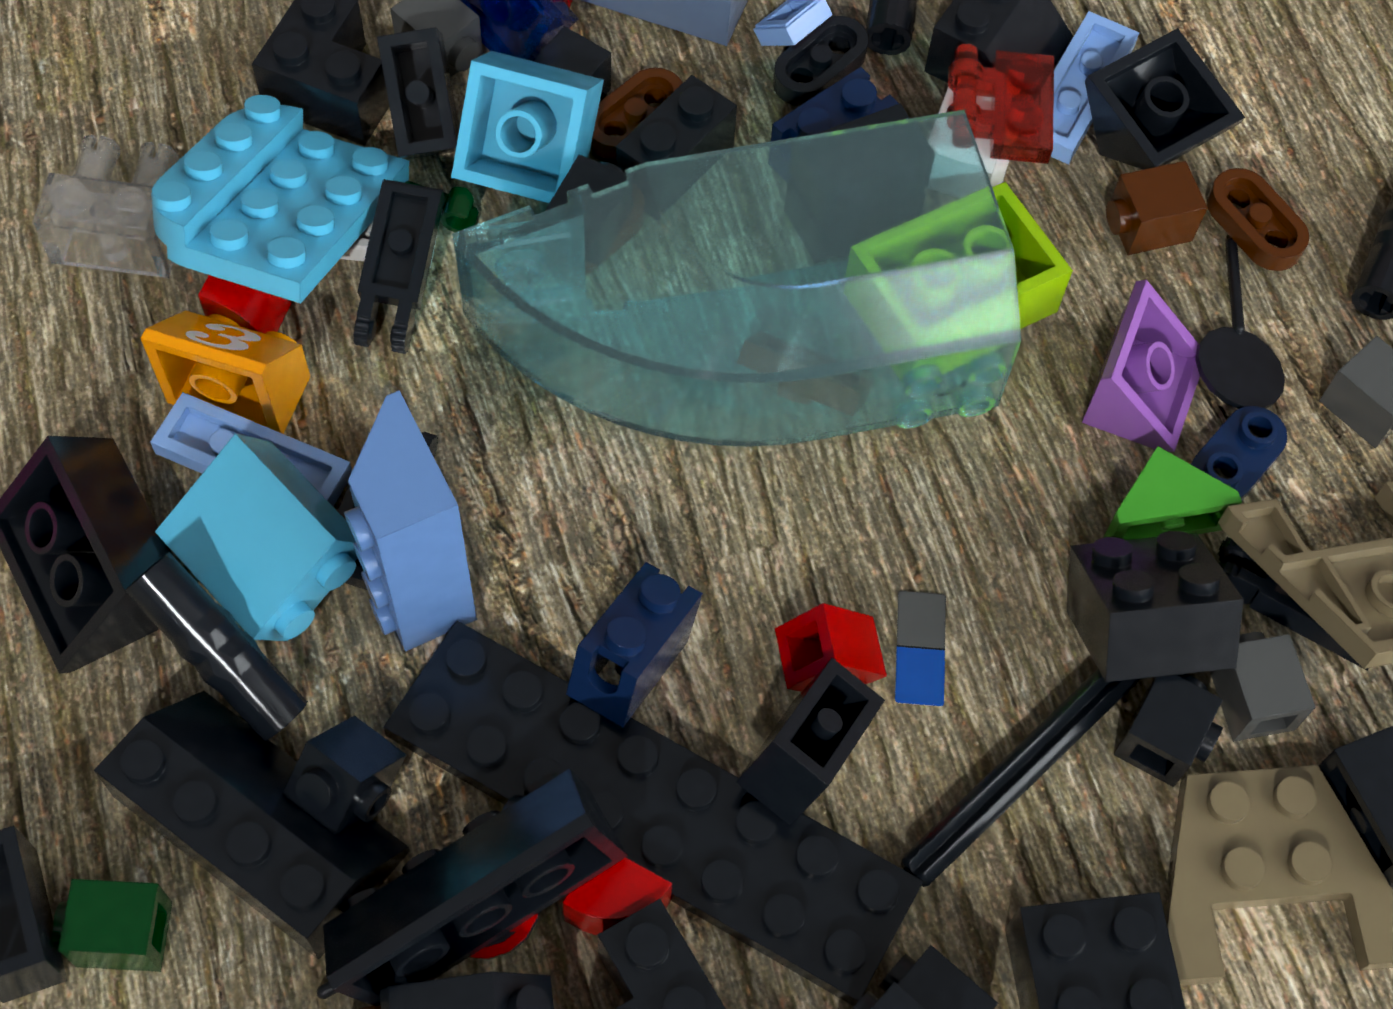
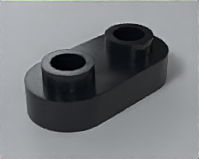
(816, 63)

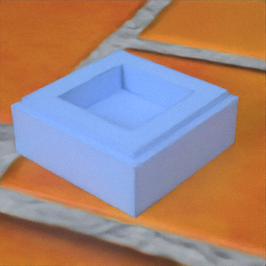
(791, 22)

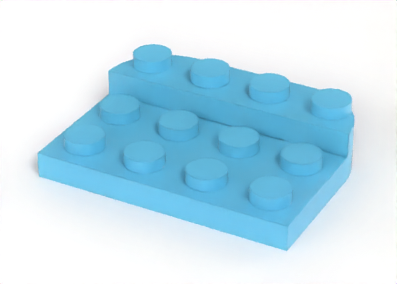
(269, 200)

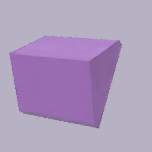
(1146, 374)

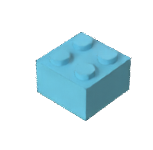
(524, 125)

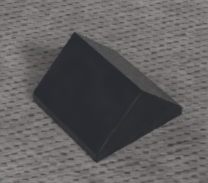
(1158, 104)

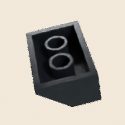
(75, 543)

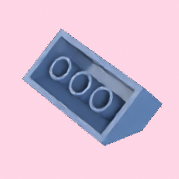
(408, 532)

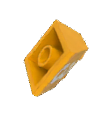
(228, 366)

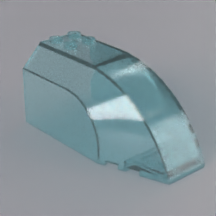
(763, 288)

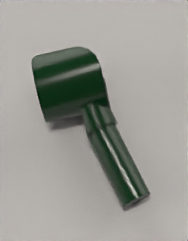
(457, 209)

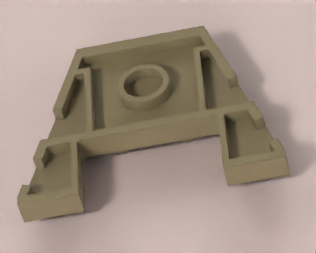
(1339, 586)
(1268, 843)

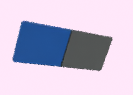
(920, 648)

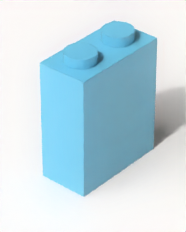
(261, 539)

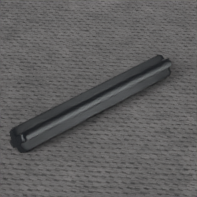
(1012, 777)

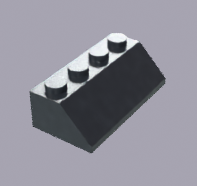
(220, 800)
(471, 890)

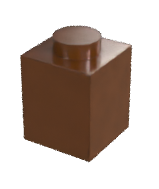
(1156, 208)

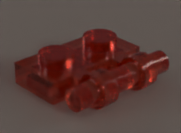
(1020, 101)

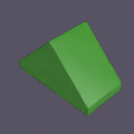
(1171, 498)

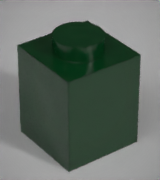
(113, 925)

